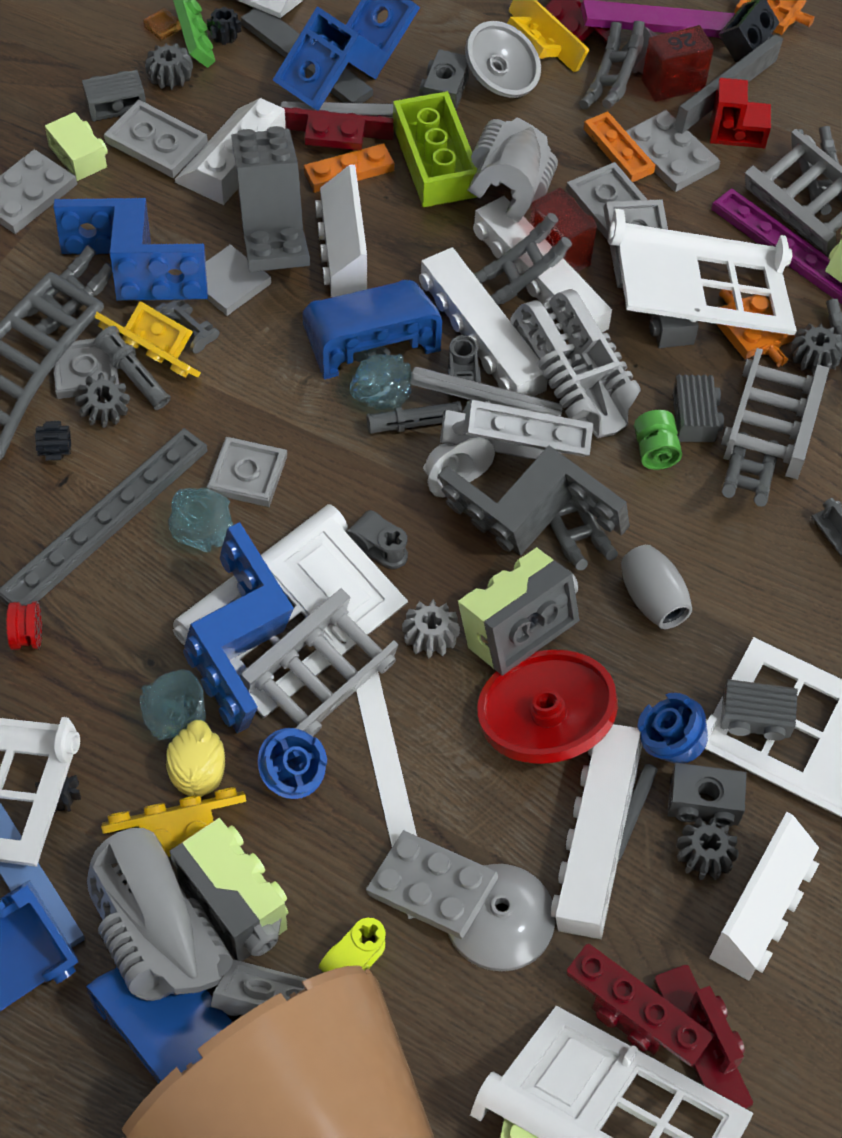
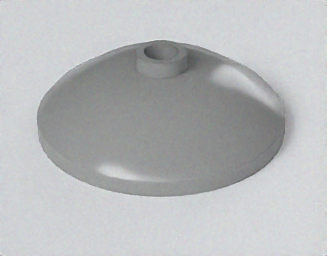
(503, 59)
(510, 937)

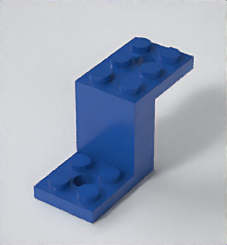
(333, 44)
(137, 265)
(237, 628)

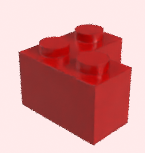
(735, 119)

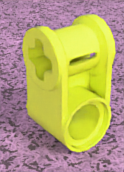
(352, 951)

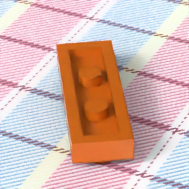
(619, 146)
(368, 163)

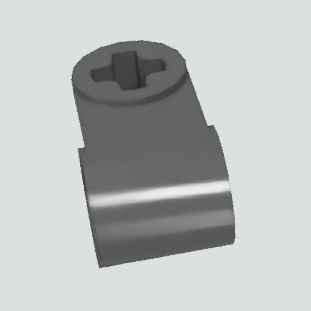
(467, 365)
(380, 540)

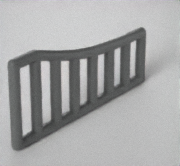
(55, 348)

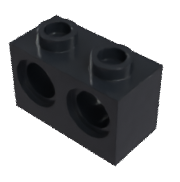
(749, 28)

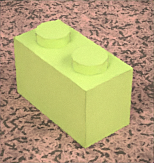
(76, 146)

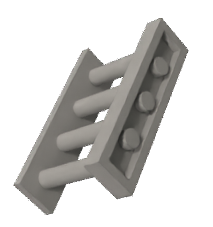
(782, 200)
(516, 430)
(798, 431)
(311, 633)

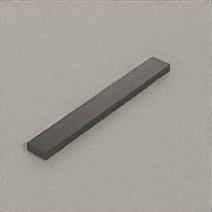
(103, 520)

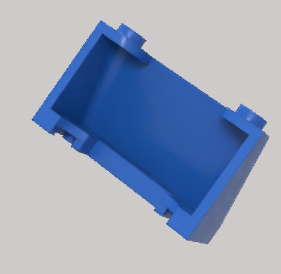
(371, 320)
(30, 945)
(158, 1031)

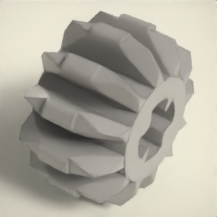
(443, 631)

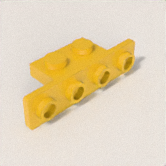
(547, 33)
(157, 333)
(178, 822)

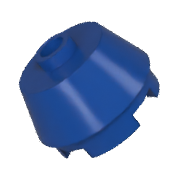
(674, 729)
(292, 763)

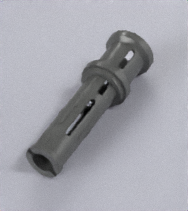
(124, 358)

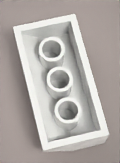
(214, 167)
(342, 233)
(766, 899)

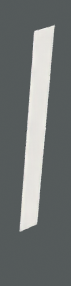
(385, 759)

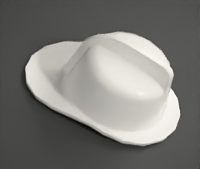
(467, 459)

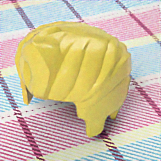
(196, 760)

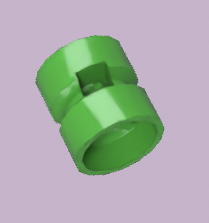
(658, 439)

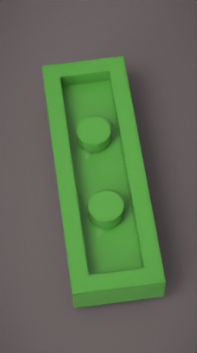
(194, 31)

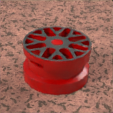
(24, 625)

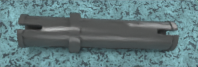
(409, 418)

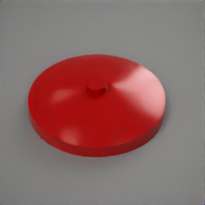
(548, 707)

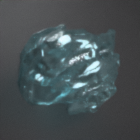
(382, 382)
(199, 518)
(172, 703)

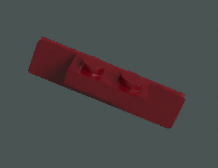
(570, 15)
(338, 129)
(637, 1009)
(720, 1060)

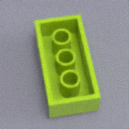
(434, 148)

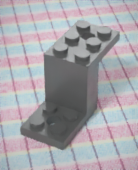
(270, 199)
(535, 501)

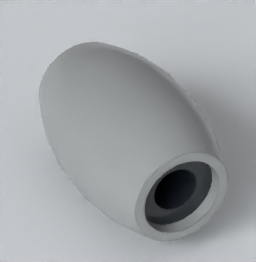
(656, 586)

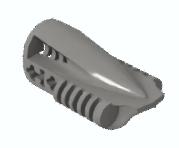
(518, 158)
(585, 369)
(149, 924)

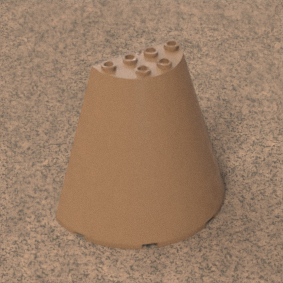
(295, 1070)

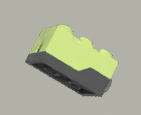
(520, 611)
(231, 889)

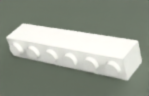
(504, 233)
(479, 317)
(598, 833)

